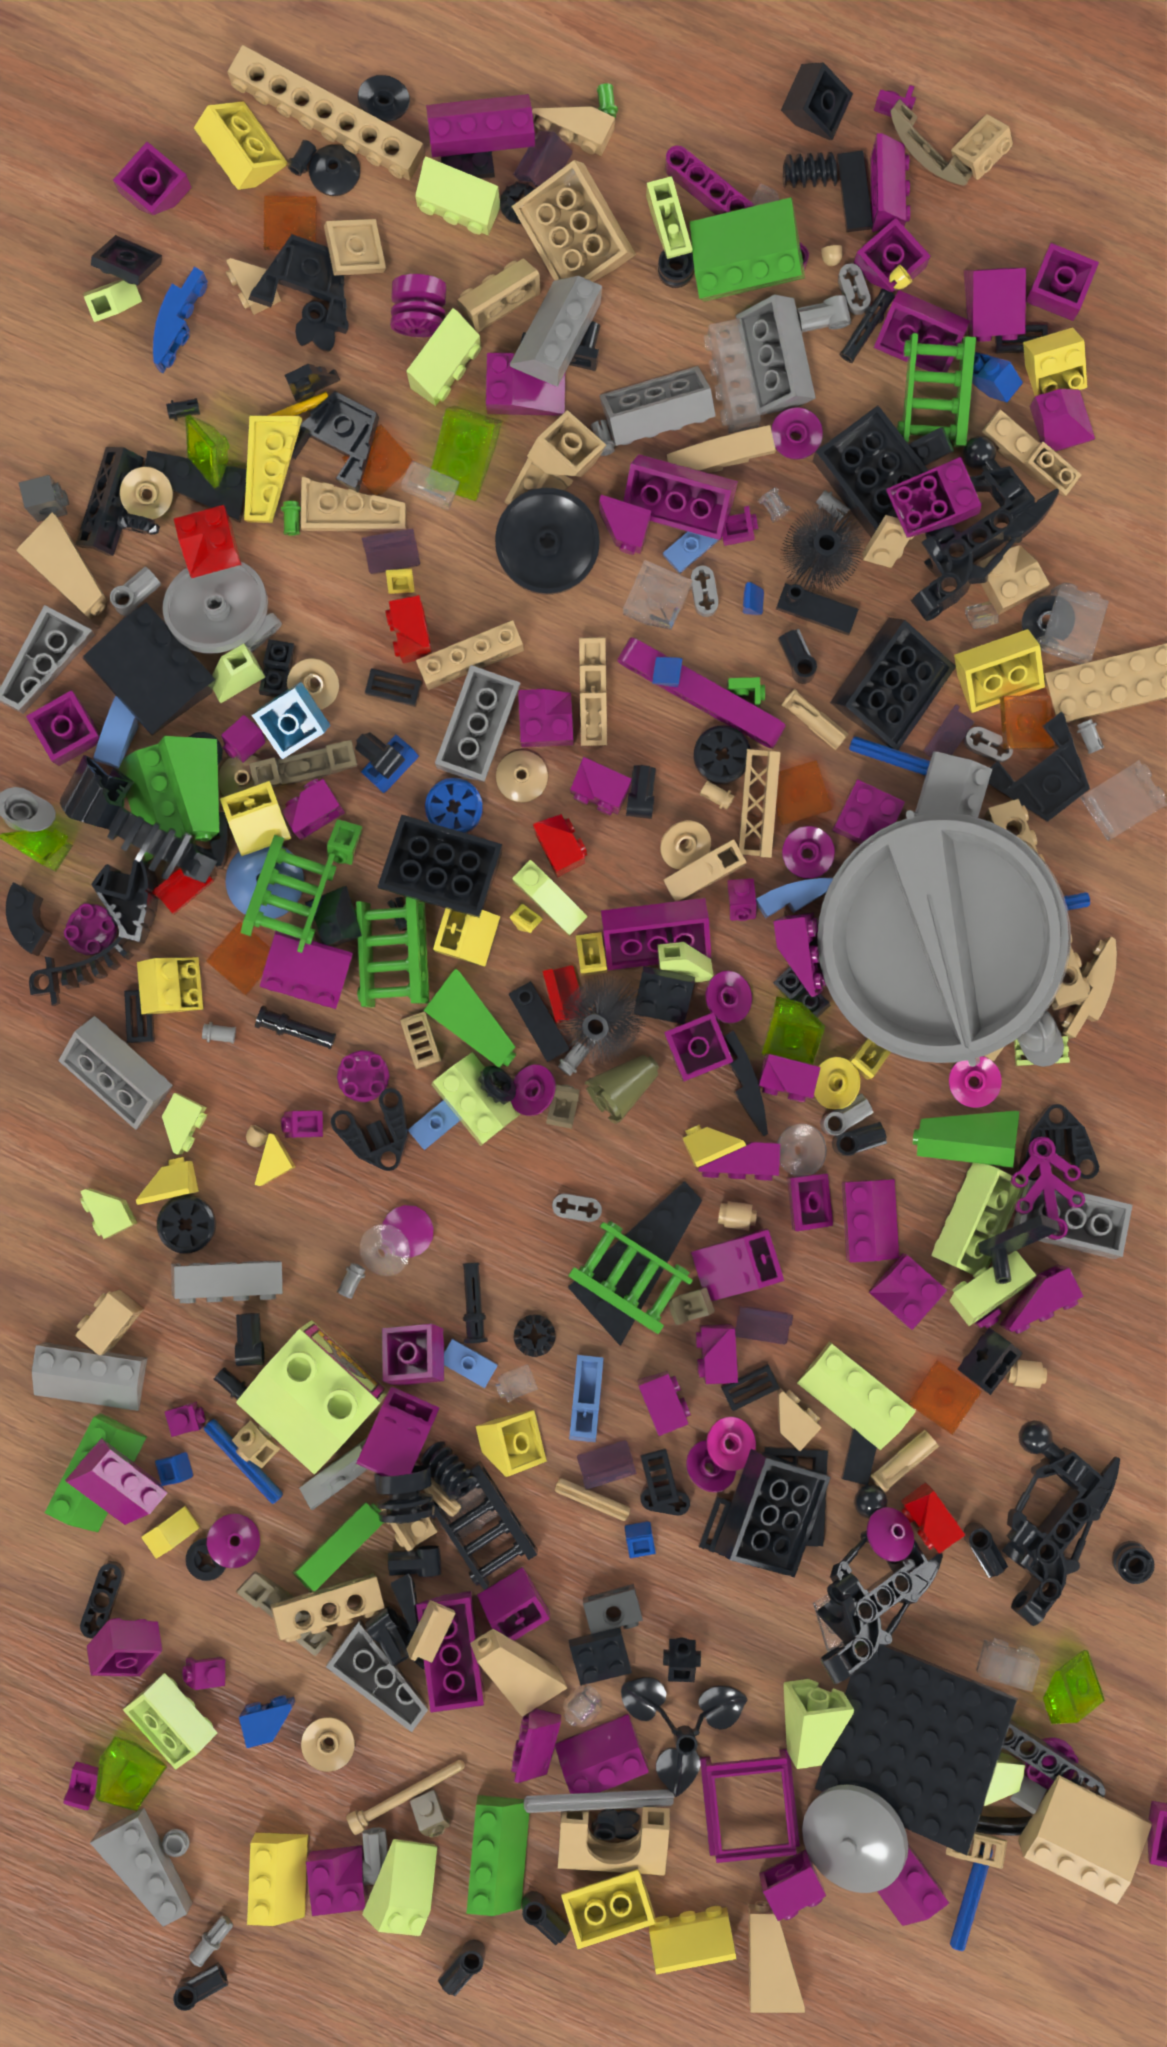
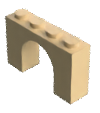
(645, 1851)

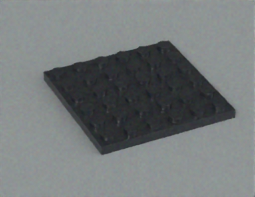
(921, 1743)

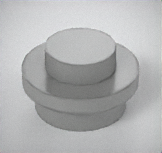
(175, 1842)

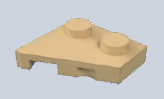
(534, 477)

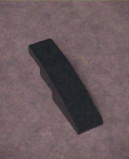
(749, 1094)

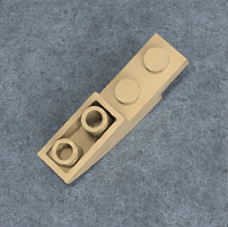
(1029, 455)
(1100, 977)

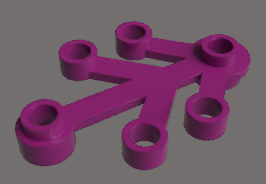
(1047, 1182)

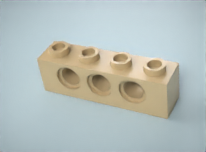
(476, 651)
(286, 1610)

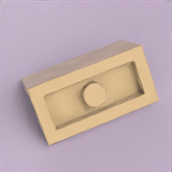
(430, 1632)

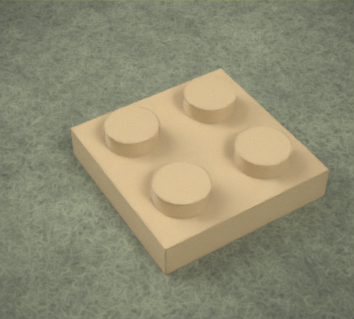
(354, 247)

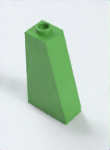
(194, 782)
(467, 1017)
(970, 1138)
(338, 1547)

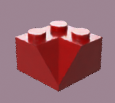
(207, 541)
(409, 622)
(559, 844)
(935, 1522)

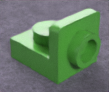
(742, 687)
(344, 841)

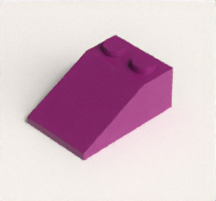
(520, 393)

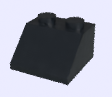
(817, 100)

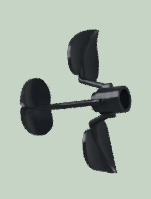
(680, 1765)

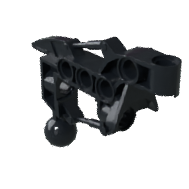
(1016, 510)
(1086, 1488)
(848, 1597)

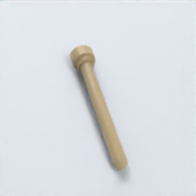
(359, 1820)

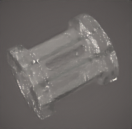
(774, 504)

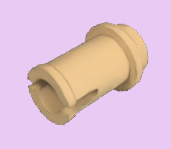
(717, 795)

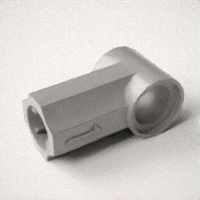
(830, 313)
(137, 588)
(847, 1116)
(374, 1852)

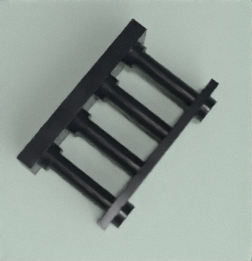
(507, 1524)

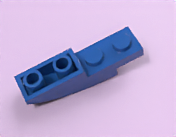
(170, 325)

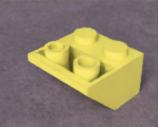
(1056, 362)
(255, 817)
(466, 936)
(169, 985)

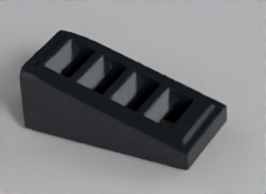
(657, 1502)
(406, 1596)

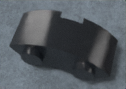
(25, 920)

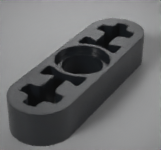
(101, 1579)

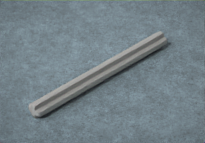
(598, 1801)

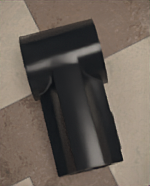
(797, 654)
(382, 757)
(641, 798)
(861, 1139)
(249, 1347)
(985, 1550)
(422, 1561)
(386, 1630)
(545, 1919)
(462, 1968)
(201, 1985)

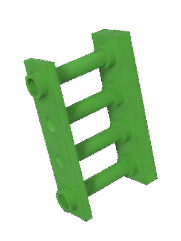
(961, 379)
(262, 896)
(415, 963)
(629, 1302)

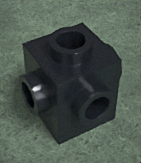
(681, 1660)

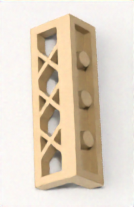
(769, 803)

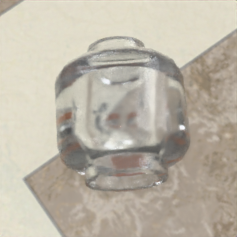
(582, 1706)

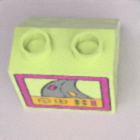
(312, 1396)

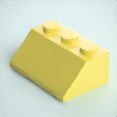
(239, 144)
(1000, 669)
(277, 1878)
(608, 1908)
(691, 1940)

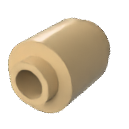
(737, 1215)
(1027, 1374)

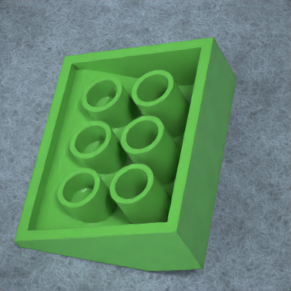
(746, 250)

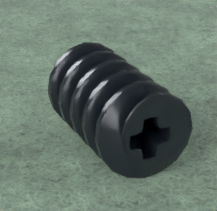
(809, 169)
(448, 1471)

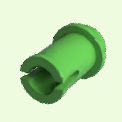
(606, 99)
(291, 518)

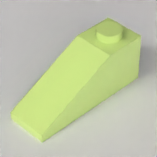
(668, 217)
(549, 897)

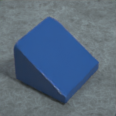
(753, 599)
(667, 671)
(174, 1469)
(639, 1539)

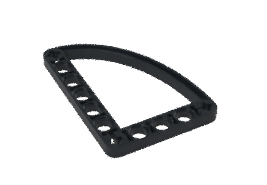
(1015, 1826)

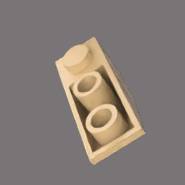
(578, 125)
(705, 871)

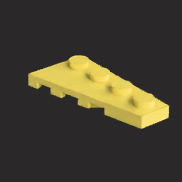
(268, 459)

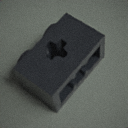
(989, 1361)

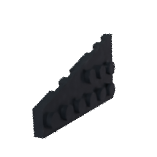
(657, 1233)

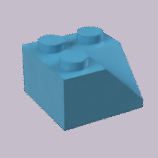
(291, 720)

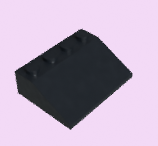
(867, 462)
(149, 669)
(893, 683)
(440, 866)
(772, 1513)

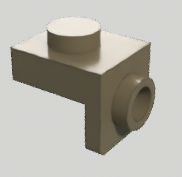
(563, 1106)
(691, 1305)
(429, 1814)

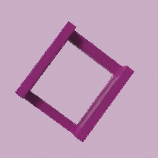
(747, 1767)

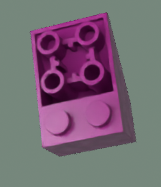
(935, 499)
(799, 946)
(754, 1158)
(738, 1265)
(1040, 1299)
(397, 1434)
(535, 1744)

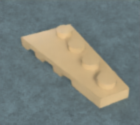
(341, 509)

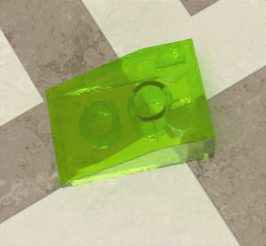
(466, 449)

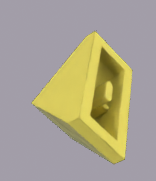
(591, 954)
(869, 1059)
(274, 1161)
(170, 1532)

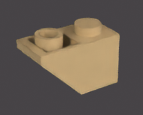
(247, 278)
(794, 1422)

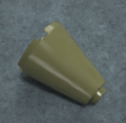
(622, 1086)

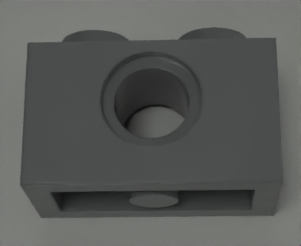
(43, 497)
(624, 1598)

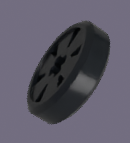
(721, 738)
(187, 1208)

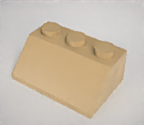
(499, 294)

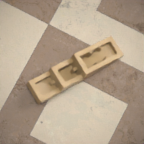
(725, 450)
(593, 691)

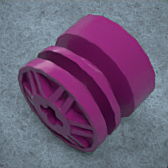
(417, 304)

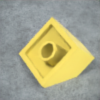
(709, 1144)
(170, 1182)
(512, 1442)

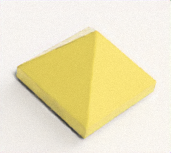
(400, 581)
(525, 919)

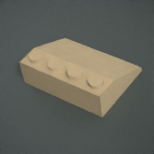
(573, 226)
(1085, 1839)

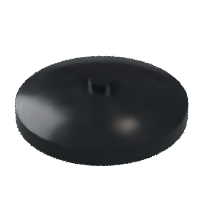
(547, 541)

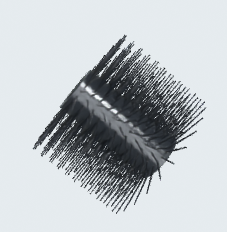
(822, 549)
(602, 1018)

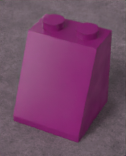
(995, 302)

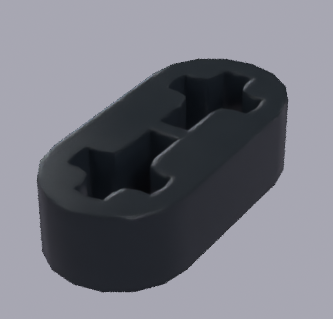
(667, 1509)

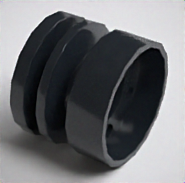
(405, 1500)

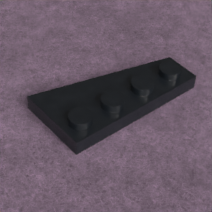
(192, 484)

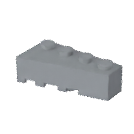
(44, 655)
(226, 1280)
(367, 1670)
(143, 1865)

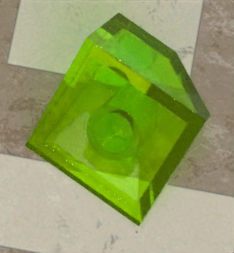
(206, 449)
(42, 846)
(793, 1032)
(1073, 1691)
(126, 1774)

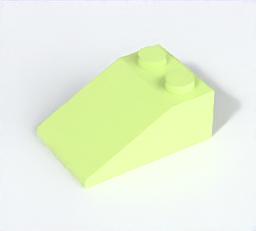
(403, 1889)

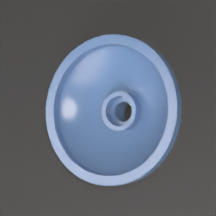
(243, 877)

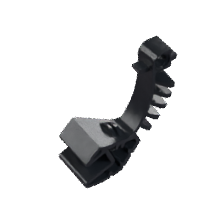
(99, 801)
(133, 909)

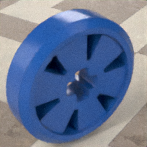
(461, 791)

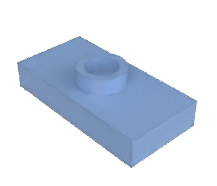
(688, 550)
(434, 1125)
(469, 1363)

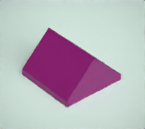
(809, 1202)

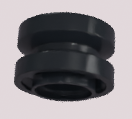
(675, 278)
(1141, 1570)

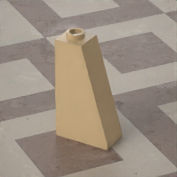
(60, 562)
(517, 1672)
(771, 1971)

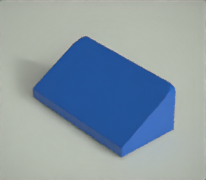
(379, 780)

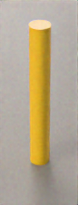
(302, 406)

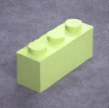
(984, 1294)

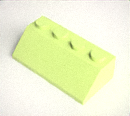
(979, 1213)
(856, 1396)

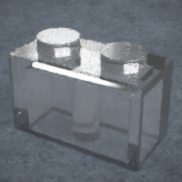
(1008, 1664)

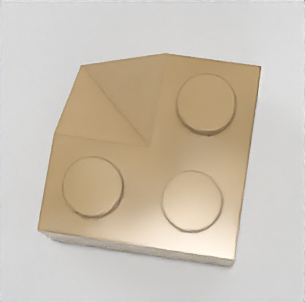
(566, 447)
(1013, 579)
(109, 1321)

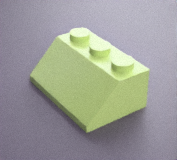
(457, 197)
(444, 358)
(470, 1103)
(170, 1721)

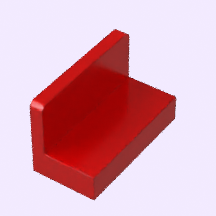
(179, 890)
(560, 987)

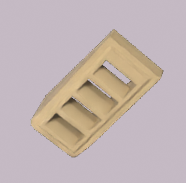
(435, 1058)
(974, 1856)

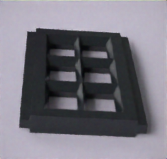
(820, 1460)

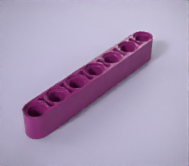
(711, 183)
(706, 696)

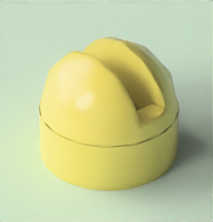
(901, 276)

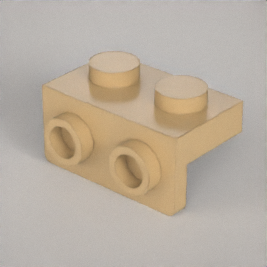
(886, 543)

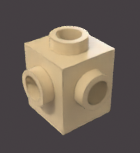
(255, 1444)

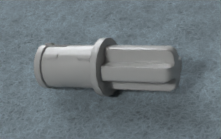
(211, 1941)

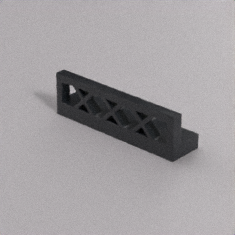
(104, 524)

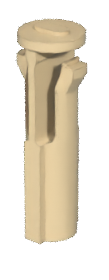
(816, 720)
(904, 1461)

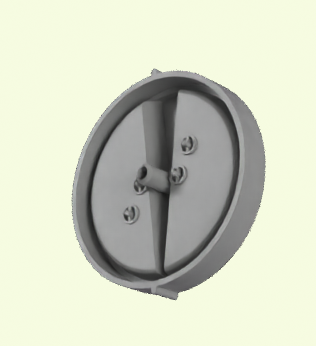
(944, 938)

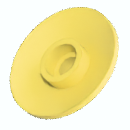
(827, 1087)

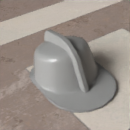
(25, 810)
(1042, 1042)

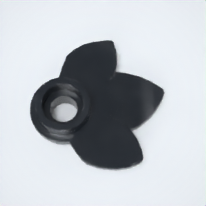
(313, 329)
(615, 1824)

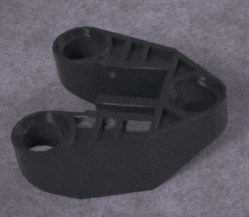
(356, 1139)
(1078, 1142)

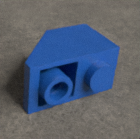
(995, 377)
(263, 1722)

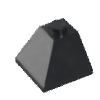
(335, 918)

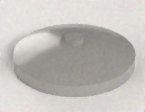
(215, 609)
(855, 1838)

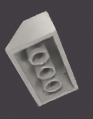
(558, 329)
(776, 355)
(658, 405)
(477, 724)
(953, 786)
(114, 1072)
(1094, 1228)
(87, 1377)

